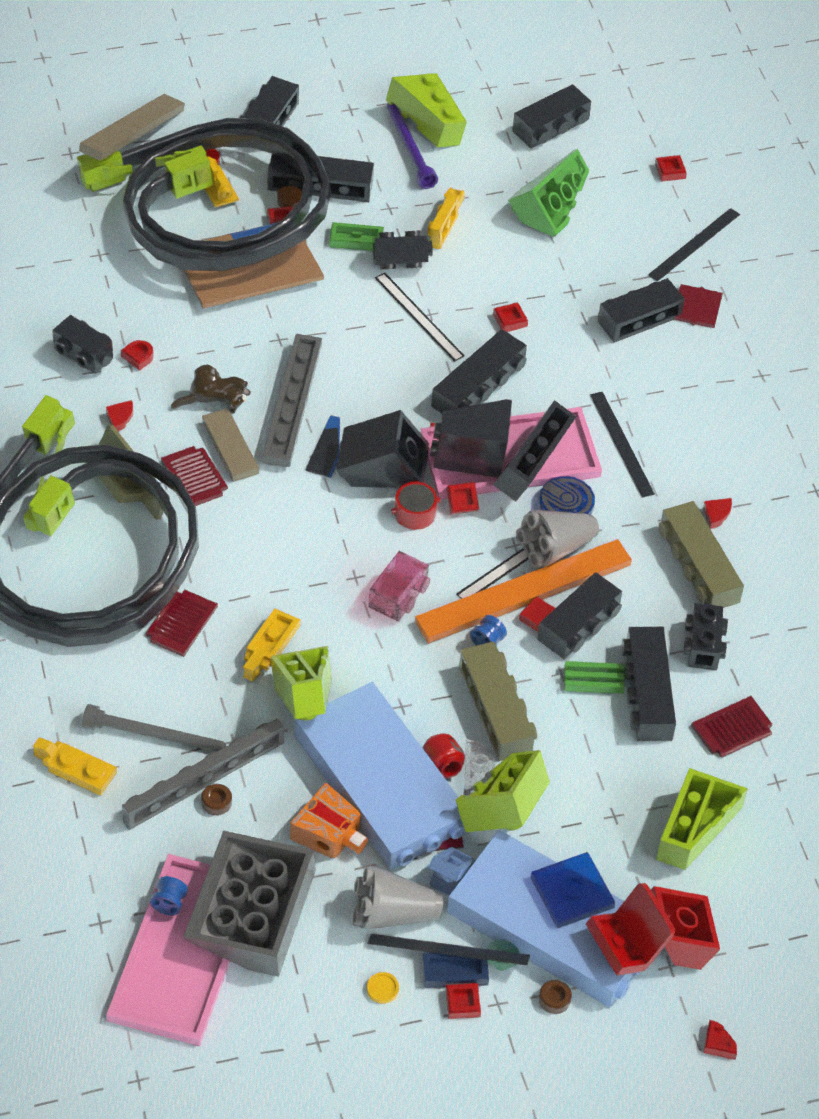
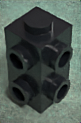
(407, 249)
(83, 344)
(706, 633)

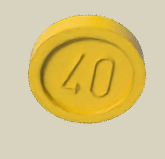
(382, 987)

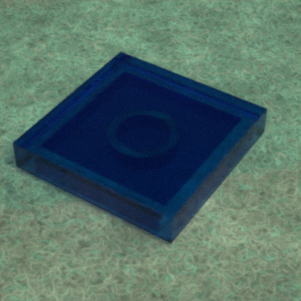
(572, 890)

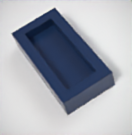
(449, 969)

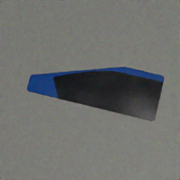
(327, 450)

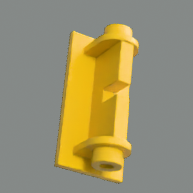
(221, 191)

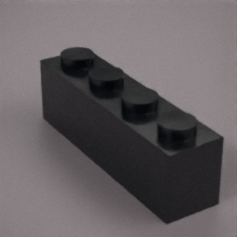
(347, 177)
(480, 373)
(535, 451)
(649, 684)

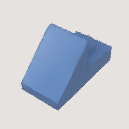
(449, 869)

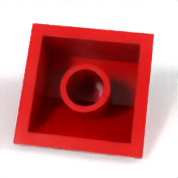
(695, 931)

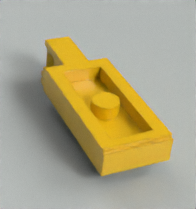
(445, 217)
(269, 641)
(75, 765)

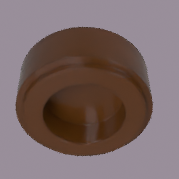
(288, 196)
(216, 799)
(555, 996)

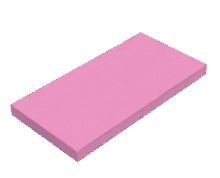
(572, 457)
(168, 980)

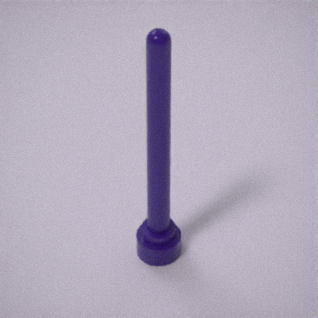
(425, 174)

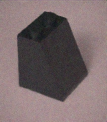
(473, 438)
(383, 452)

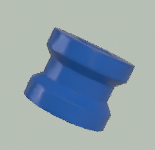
(490, 630)
(169, 895)

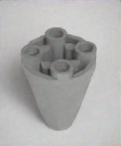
(554, 534)
(392, 900)

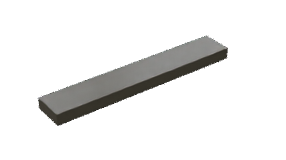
(131, 127)

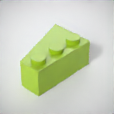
(430, 106)
(303, 681)
(506, 796)
(698, 816)

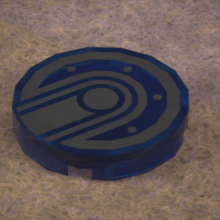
(567, 495)

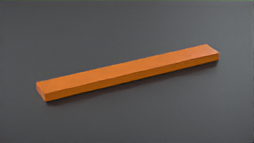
(522, 591)

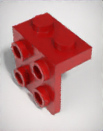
(633, 933)

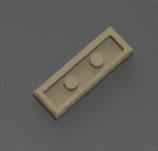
(230, 445)

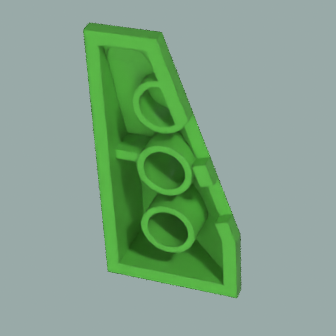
(551, 195)

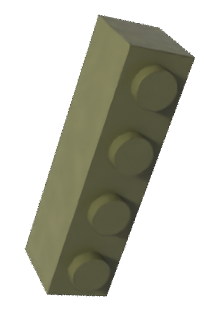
(700, 555)
(497, 700)

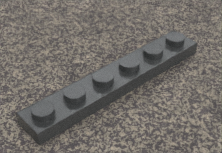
(292, 400)
(202, 774)

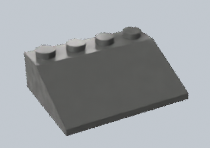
(252, 901)

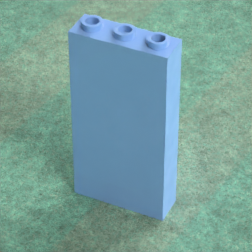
(383, 774)
(505, 905)

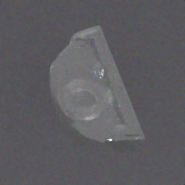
(477, 765)

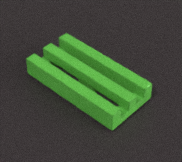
(355, 236)
(594, 673)

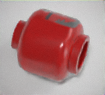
(445, 754)

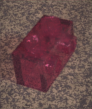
(399, 586)

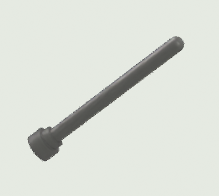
(94, 717)

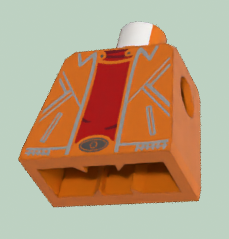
(328, 824)

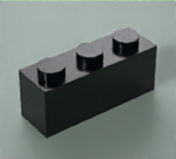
(275, 101)
(551, 116)
(640, 310)
(580, 615)

